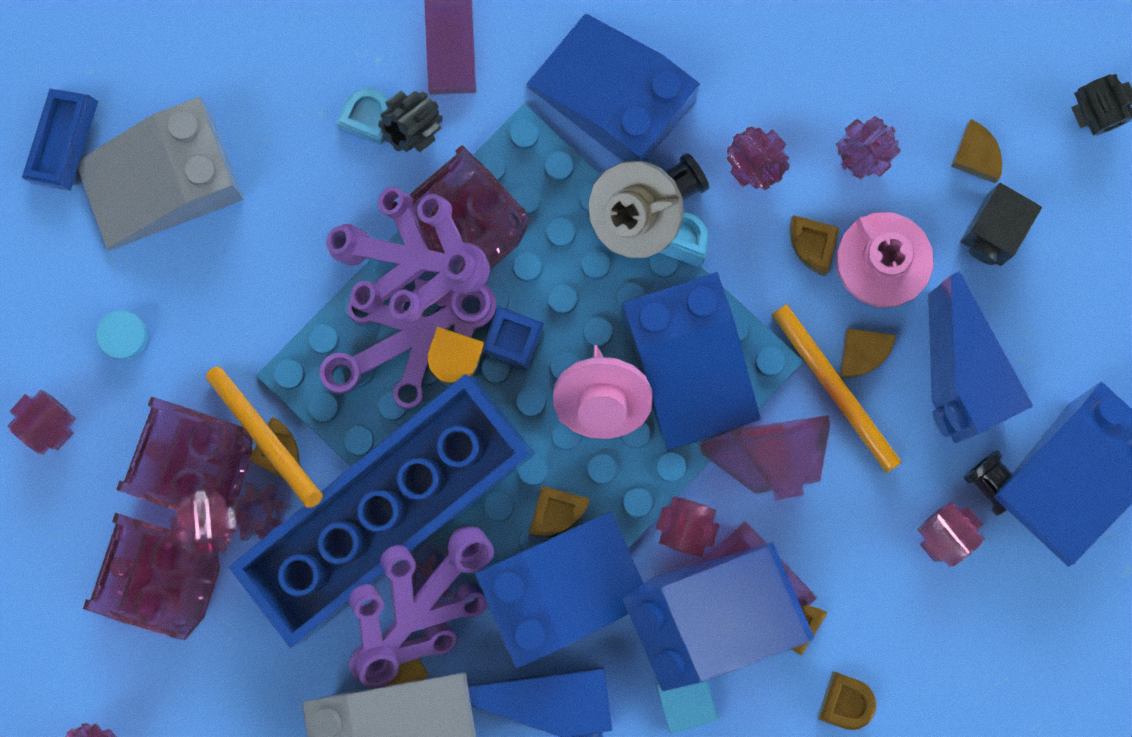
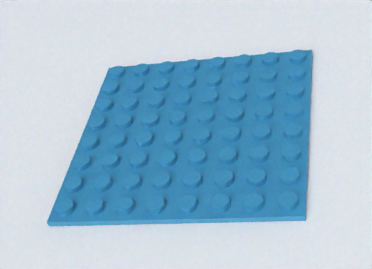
(577, 291)

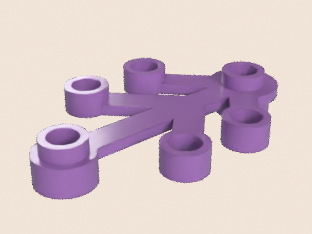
(353, 245)
(412, 336)
(379, 655)

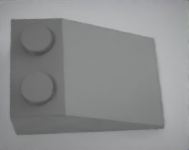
(159, 174)
(399, 710)

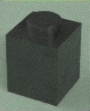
(1000, 225)

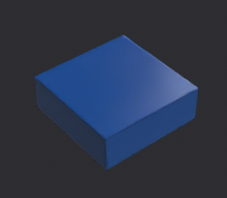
(512, 338)

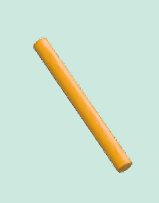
(836, 388)
(264, 437)

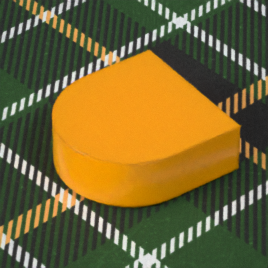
(453, 355)

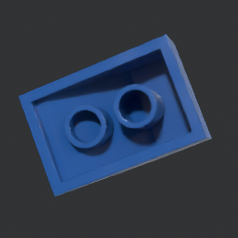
(615, 89)
(691, 360)
(969, 370)
(1075, 475)
(560, 588)
(717, 616)

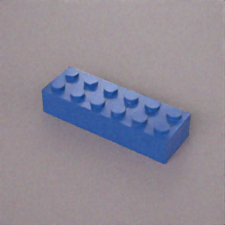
(387, 499)

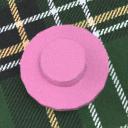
(884, 260)
(602, 397)

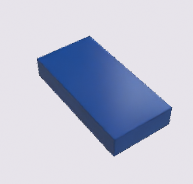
(60, 139)

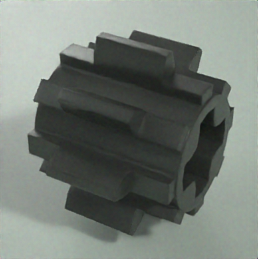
(1103, 104)
(410, 121)

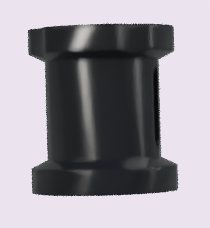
(688, 176)
(989, 477)

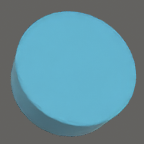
(122, 335)

